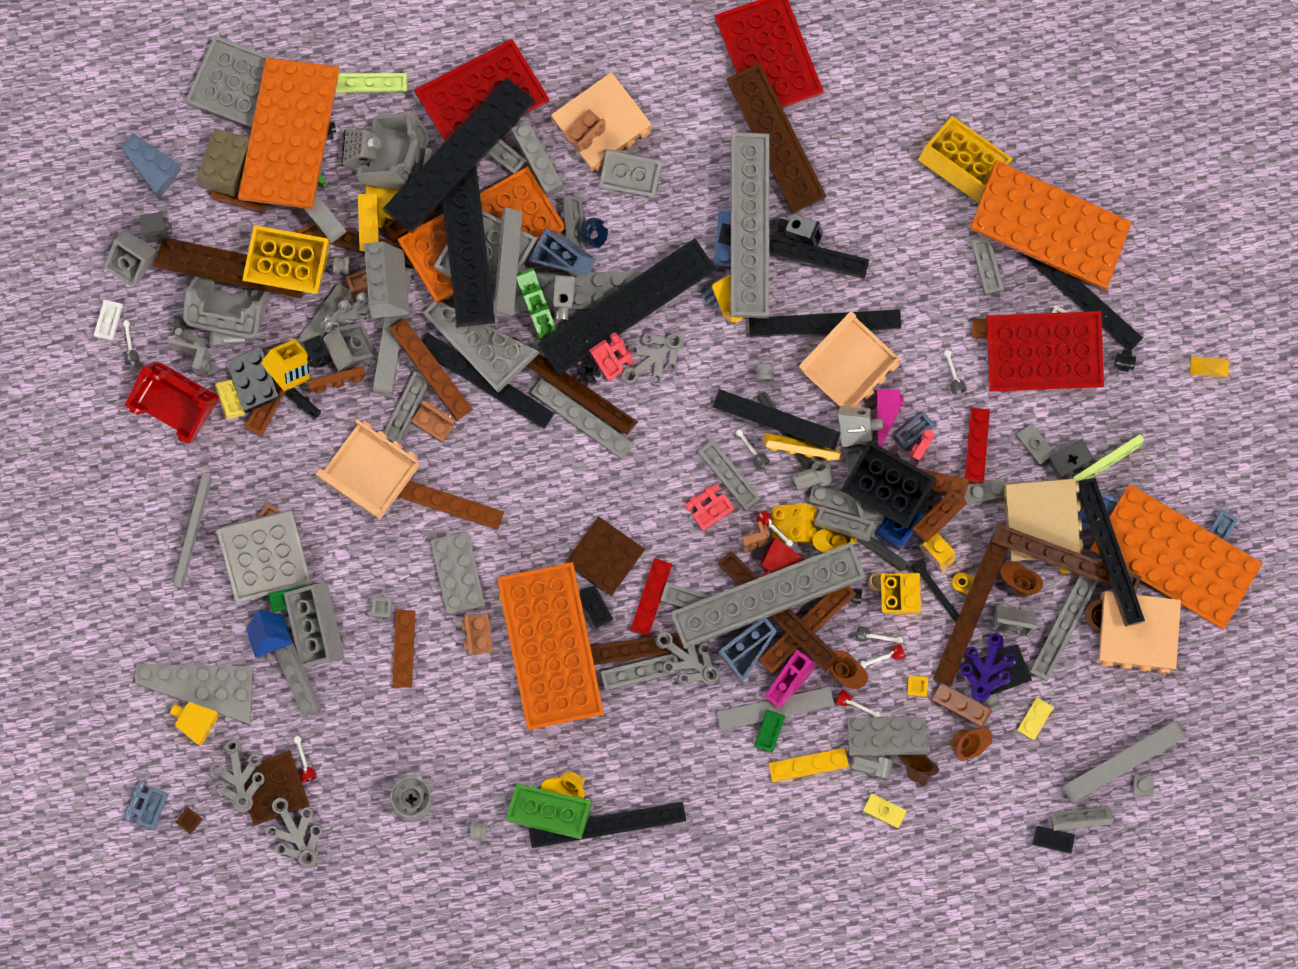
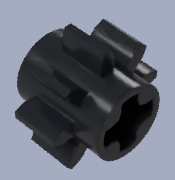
(1125, 361)
(587, 378)

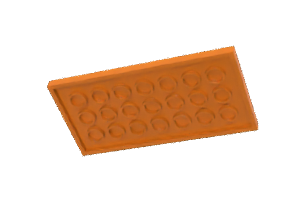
(289, 133)
(515, 192)
(1050, 225)
(1181, 557)
(550, 646)

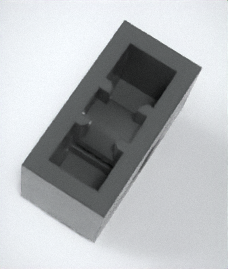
(155, 227)
(1076, 451)

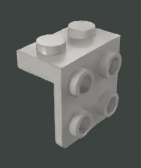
(202, 357)

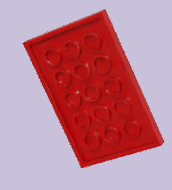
(770, 36)
(462, 90)
(1045, 351)

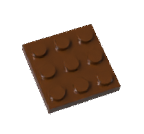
(605, 556)
(280, 781)

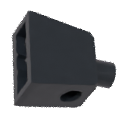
(808, 231)

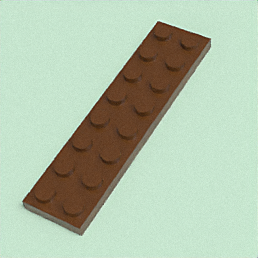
(786, 154)
(209, 264)

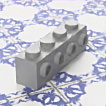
(537, 159)

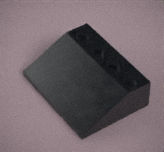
(889, 484)

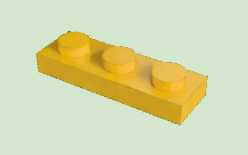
(368, 219)

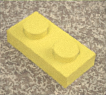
(1035, 718)

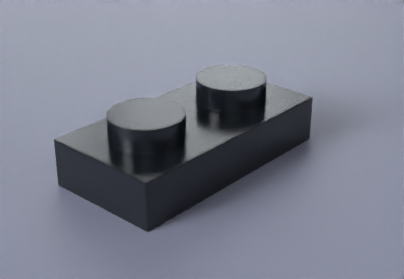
(595, 607)
(1053, 840)

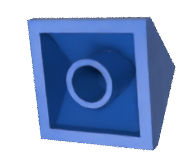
(896, 533)
(267, 633)

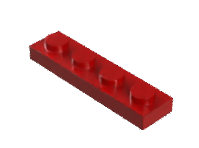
(977, 445)
(651, 597)

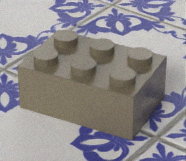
(223, 162)

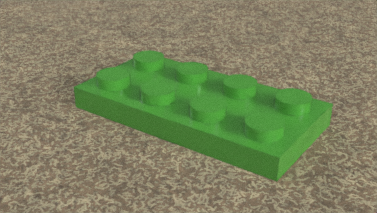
(549, 811)

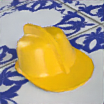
(827, 540)
(567, 784)

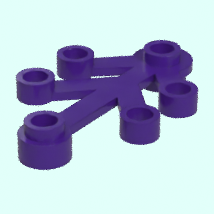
(988, 669)

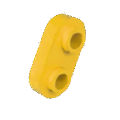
(964, 589)

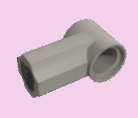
(223, 339)
(817, 475)
(875, 766)

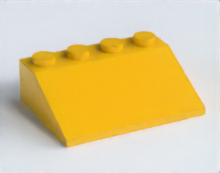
(961, 157)
(286, 259)

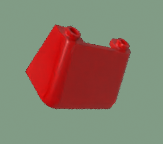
(172, 400)

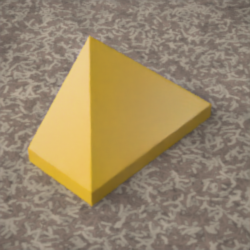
(1209, 366)

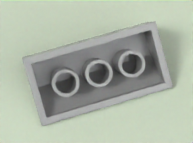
(386, 280)
(314, 625)

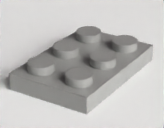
(630, 173)

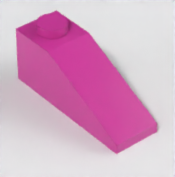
(887, 408)
(791, 678)

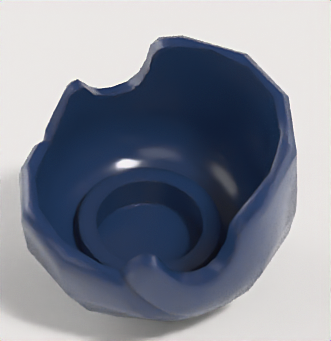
(591, 225)

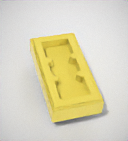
(229, 399)
(884, 811)

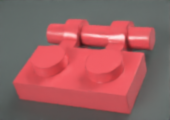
(606, 358)
(919, 450)
(712, 512)

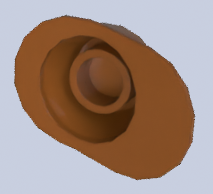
(1020, 579)
(848, 671)
(970, 742)

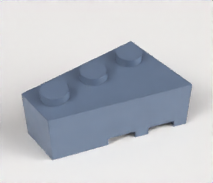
(152, 164)
(561, 253)
(747, 648)

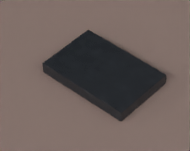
(1018, 673)

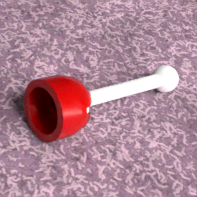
(766, 519)
(896, 653)
(845, 699)
(307, 772)

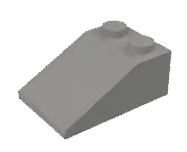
(1014, 621)

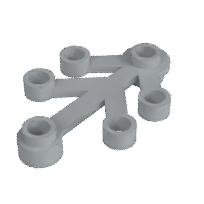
(355, 312)
(655, 356)
(689, 661)
(239, 778)
(295, 835)

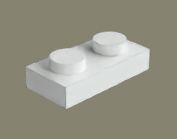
(108, 320)

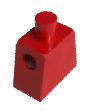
(778, 557)

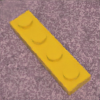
(794, 445)
(808, 765)

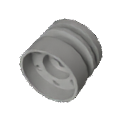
(414, 788)

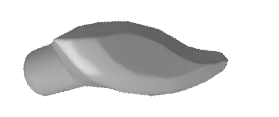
(189, 337)

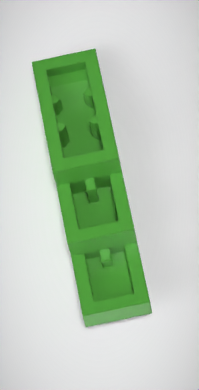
(536, 303)

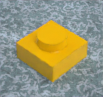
(917, 686)

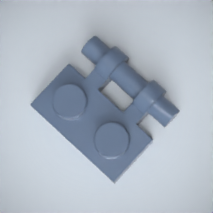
(151, 807)

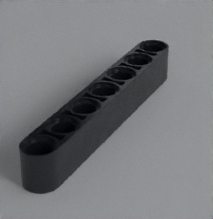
(776, 419)

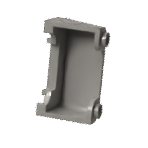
(400, 152)
(224, 310)

